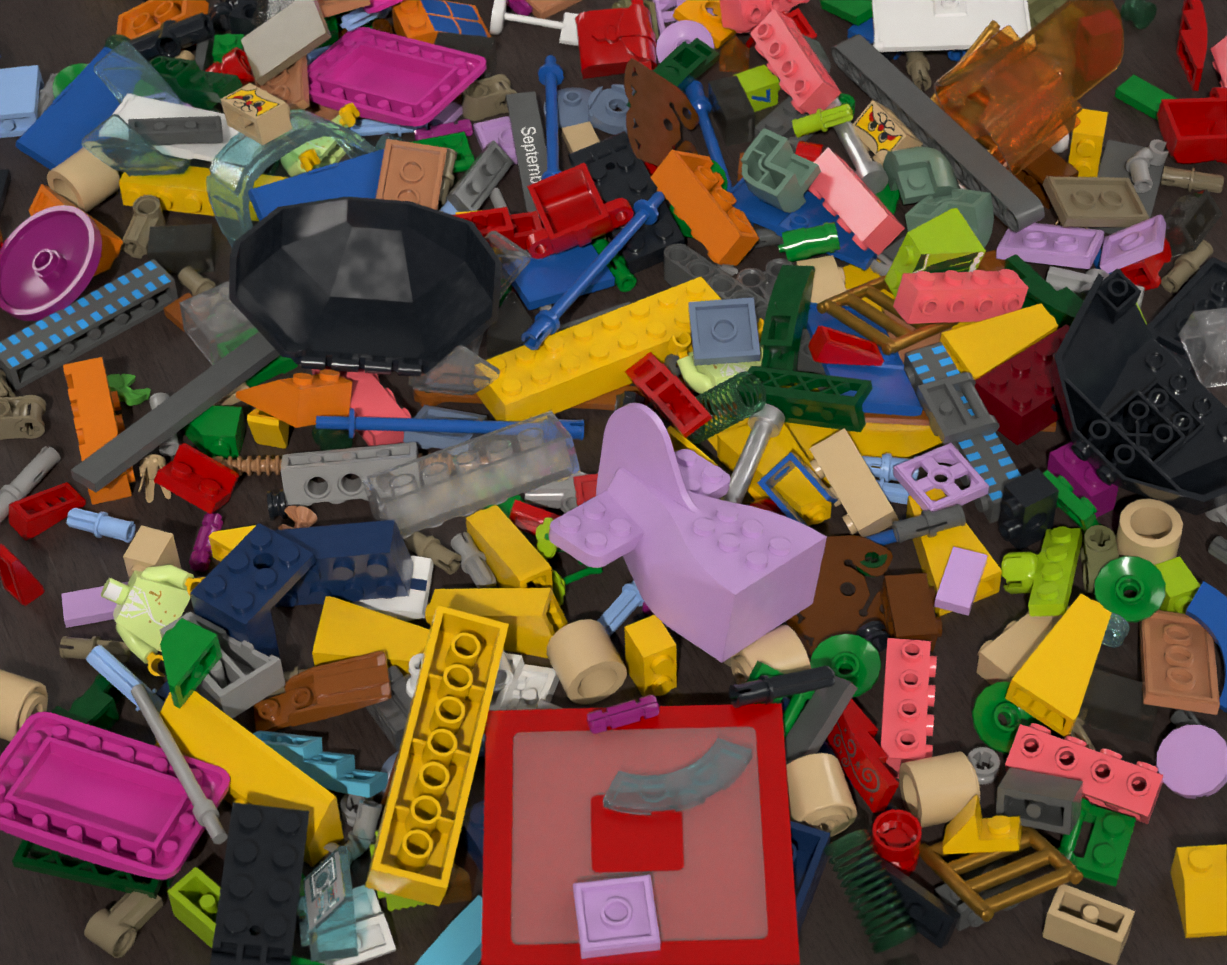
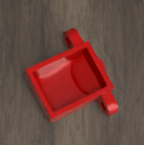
(613, 37)
(1195, 127)
(572, 212)

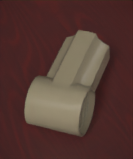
(146, 215)
(117, 928)

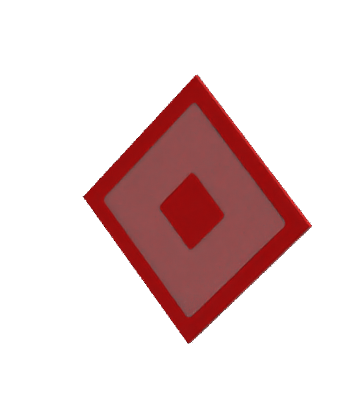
(714, 869)

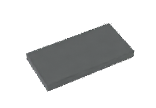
(1114, 164)

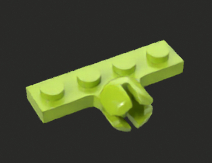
(1045, 575)

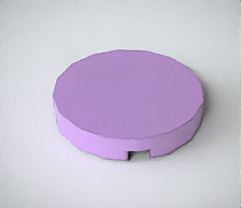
(1193, 761)

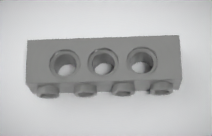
(332, 466)

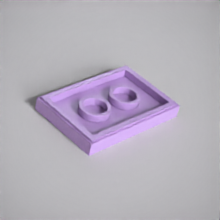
(1052, 245)

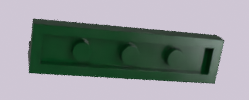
(812, 408)
(81, 872)

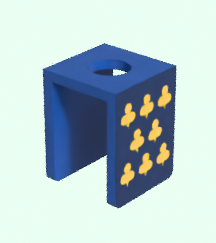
(780, 471)

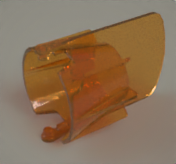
(1030, 85)

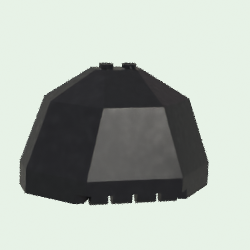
(365, 284)

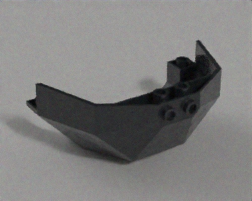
(1137, 407)

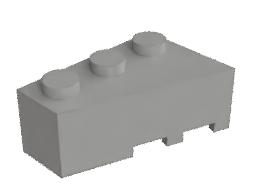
(240, 675)

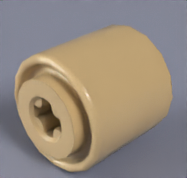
(84, 180)
(1149, 531)
(777, 649)
(586, 661)
(18, 701)
(938, 787)
(819, 794)

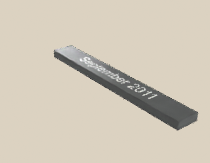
(527, 141)

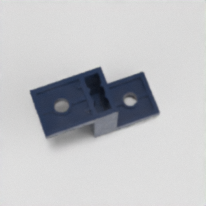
(242, 596)

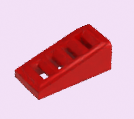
(838, 347)
(34, 515)
(18, 578)

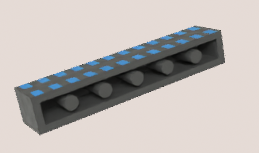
(86, 324)
(983, 453)

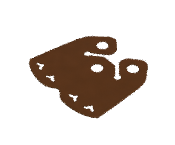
(649, 110)
(831, 610)

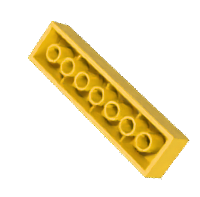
(590, 355)
(437, 757)

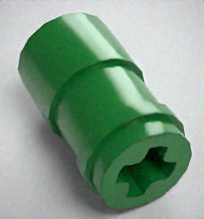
(804, 243)

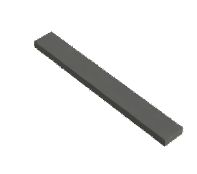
(174, 413)

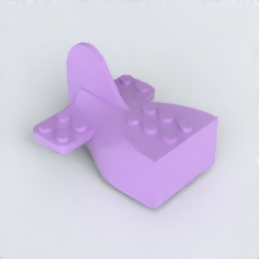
(699, 562)

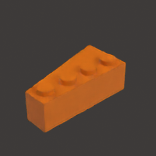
(705, 206)
(96, 420)

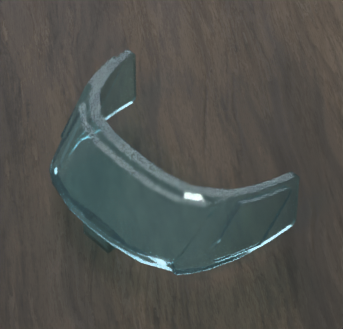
(114, 140)
(245, 160)

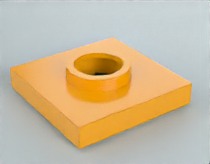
(696, 11)

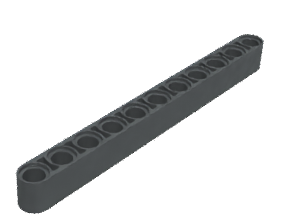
(934, 128)

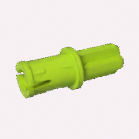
(822, 120)

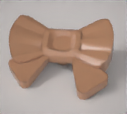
(301, 516)

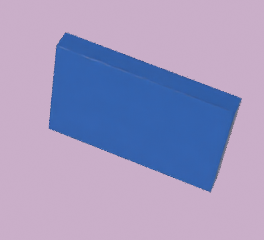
(550, 277)

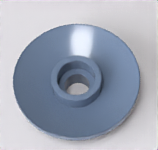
(572, 106)

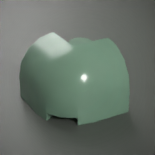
(776, 172)
(919, 173)
(973, 205)

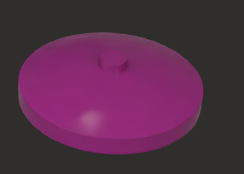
(48, 262)

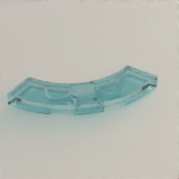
(680, 788)

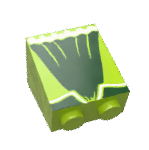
(937, 247)

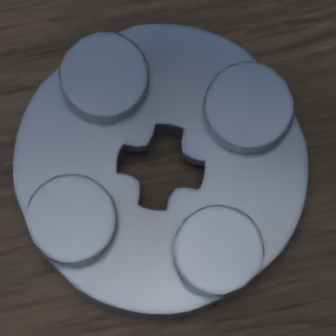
(602, 107)

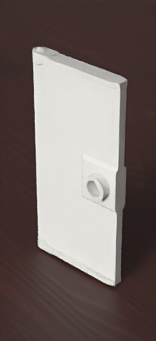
(942, 23)
(141, 108)

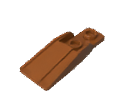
(326, 692)

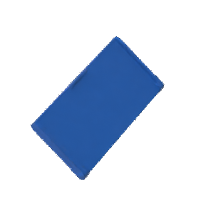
(69, 118)
(347, 178)
(808, 215)
(891, 387)

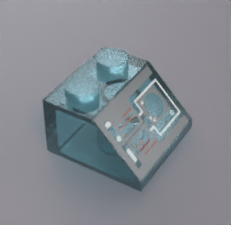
(329, 909)

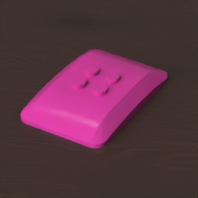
(391, 76)
(101, 796)

